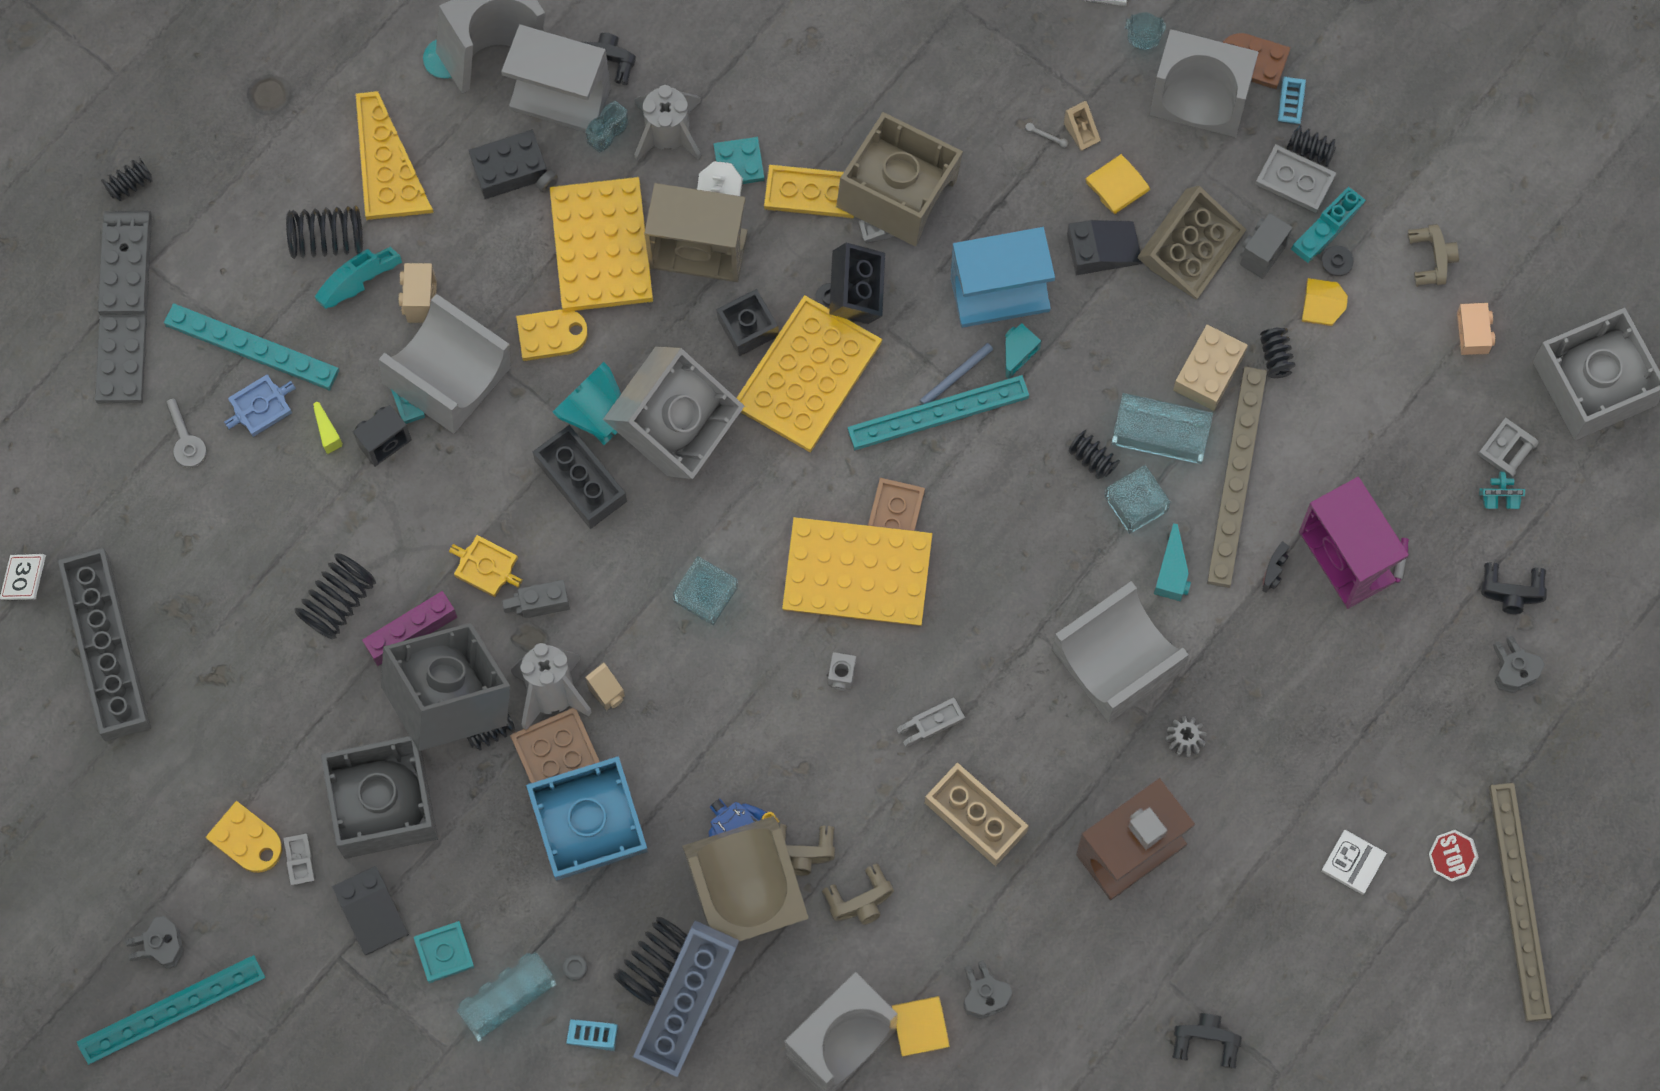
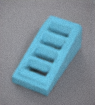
(1295, 83)
(612, 1036)

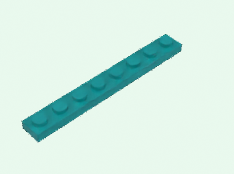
(251, 346)
(938, 412)
(171, 1009)

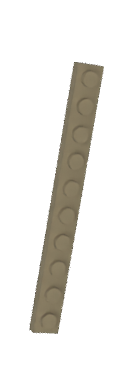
(1236, 477)
(1520, 902)

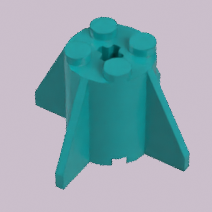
(591, 403)

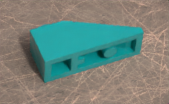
(1174, 572)

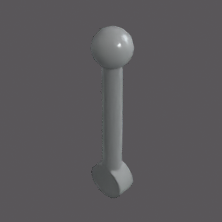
(1030, 128)

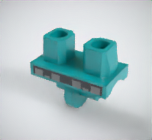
(1490, 495)

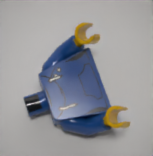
(735, 816)

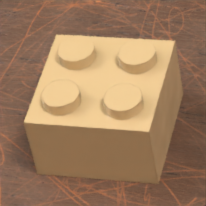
(418, 290)

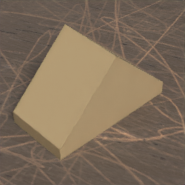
(1081, 125)

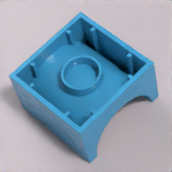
(1001, 277)
(587, 818)

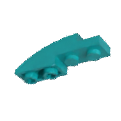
(1329, 225)
(349, 278)

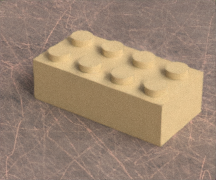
(976, 814)

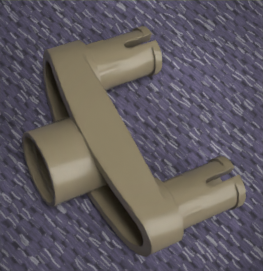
(1443, 254)
(804, 856)
(863, 905)

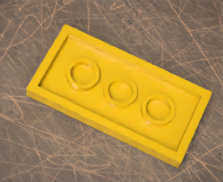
(803, 191)

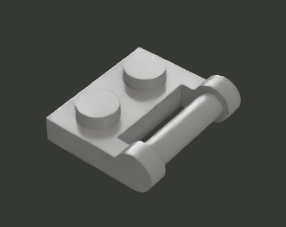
(1502, 442)

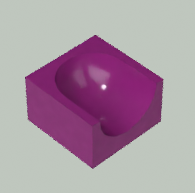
(1352, 542)

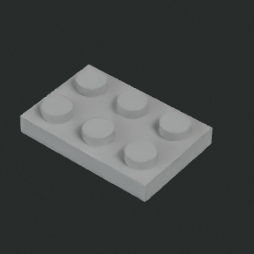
(1295, 178)

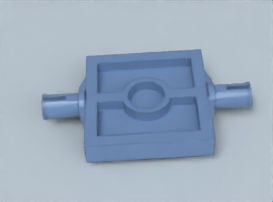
(260, 405)

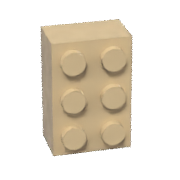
(1210, 367)

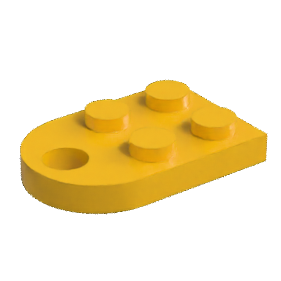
(549, 334)
(244, 839)

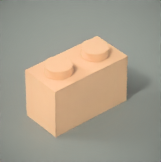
(1475, 328)

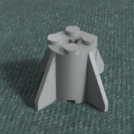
(666, 120)
(548, 682)

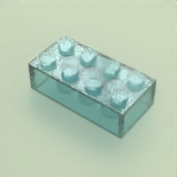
(1162, 428)
(506, 995)

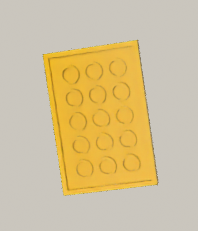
(600, 244)
(807, 373)
(857, 571)

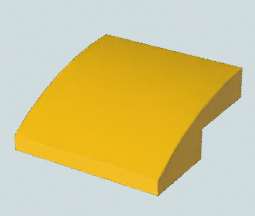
(1117, 184)
(921, 1026)

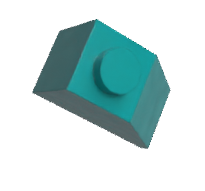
(1019, 348)

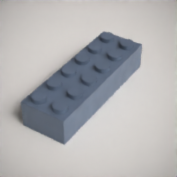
(686, 998)

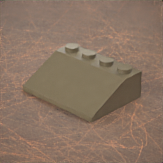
(1192, 242)

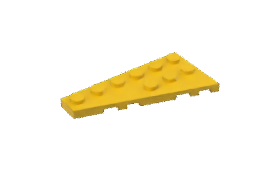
(387, 173)

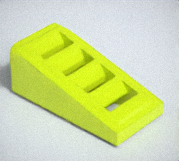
(329, 436)

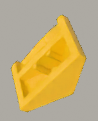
(1323, 302)

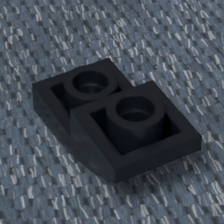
(1273, 572)

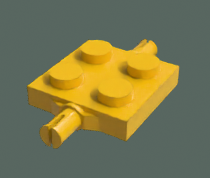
(485, 566)

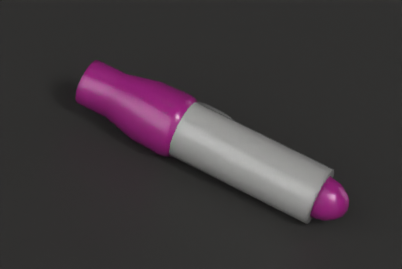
(1399, 568)

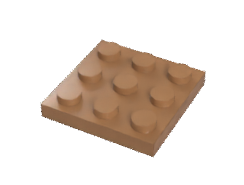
(554, 746)

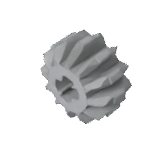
(1195, 736)

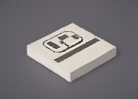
(1353, 862)

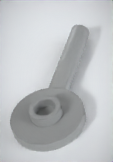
(189, 449)

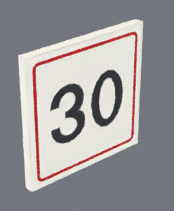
(22, 577)

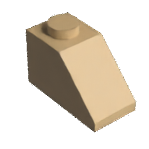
(605, 687)

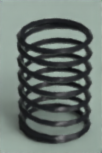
(291, 230)
(314, 622)
(626, 980)

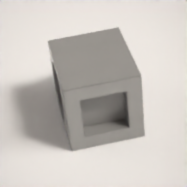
(841, 661)
(1147, 827)

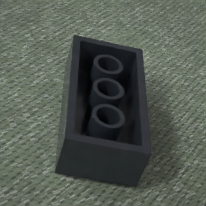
(579, 476)

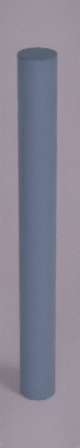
(955, 375)

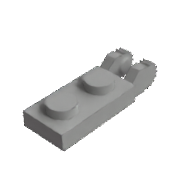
(932, 721)

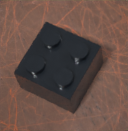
(747, 322)
(382, 435)

